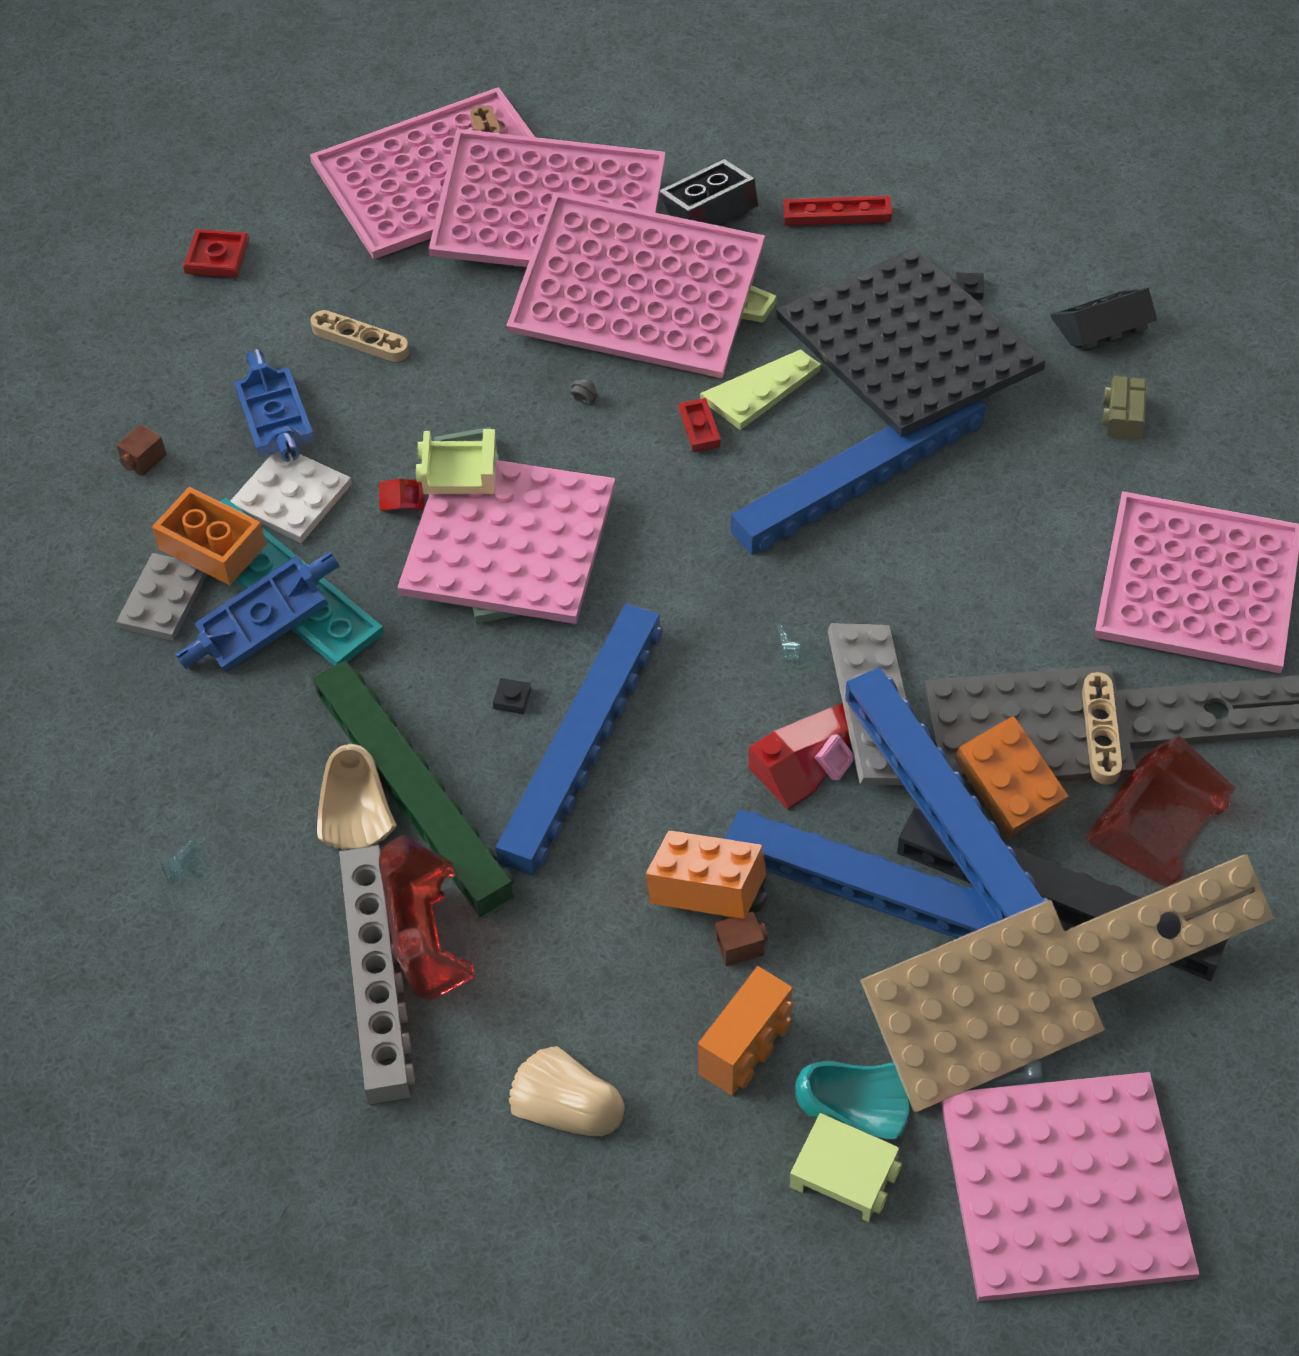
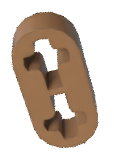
(490, 123)

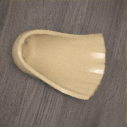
(352, 801)
(565, 1095)

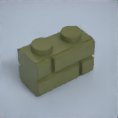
(1125, 407)

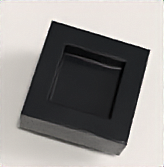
(971, 283)
(511, 696)

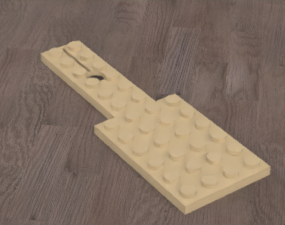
(1030, 985)

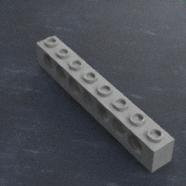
(380, 1081)

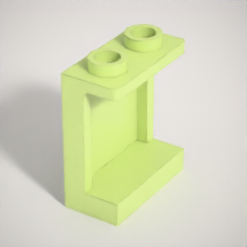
(457, 465)
(846, 1165)

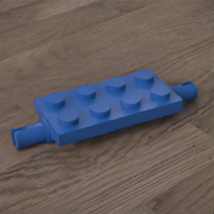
(273, 409)
(260, 613)

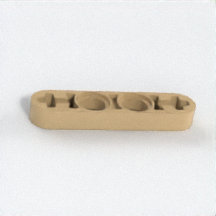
(362, 333)
(1098, 727)

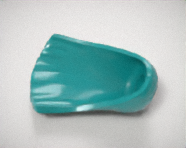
(855, 1095)

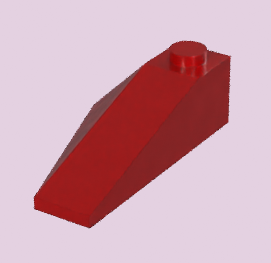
(786, 756)

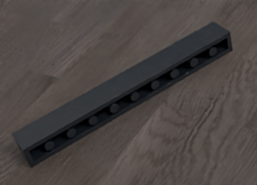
(1073, 893)

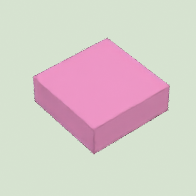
(835, 757)

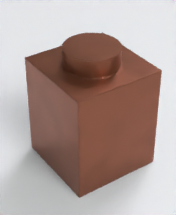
(141, 450)
(740, 939)

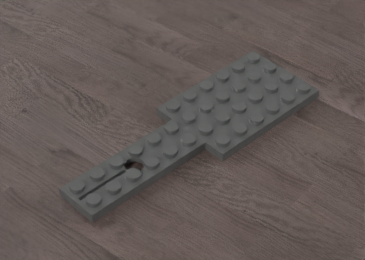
(1053, 717)

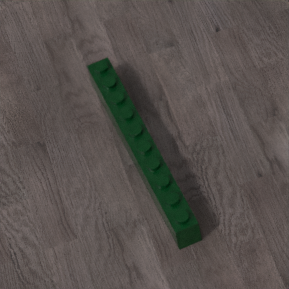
(414, 789)

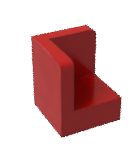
(401, 494)

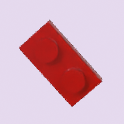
(699, 425)

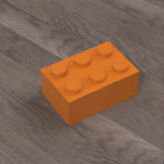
(209, 535)
(1010, 777)
(706, 874)
(745, 1031)

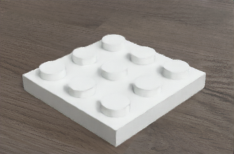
(291, 494)

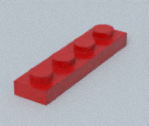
(837, 210)

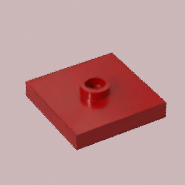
(216, 253)

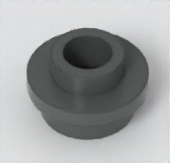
(584, 391)

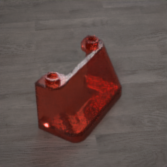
(1160, 810)
(410, 886)

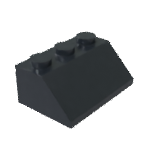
(712, 194)
(1106, 317)

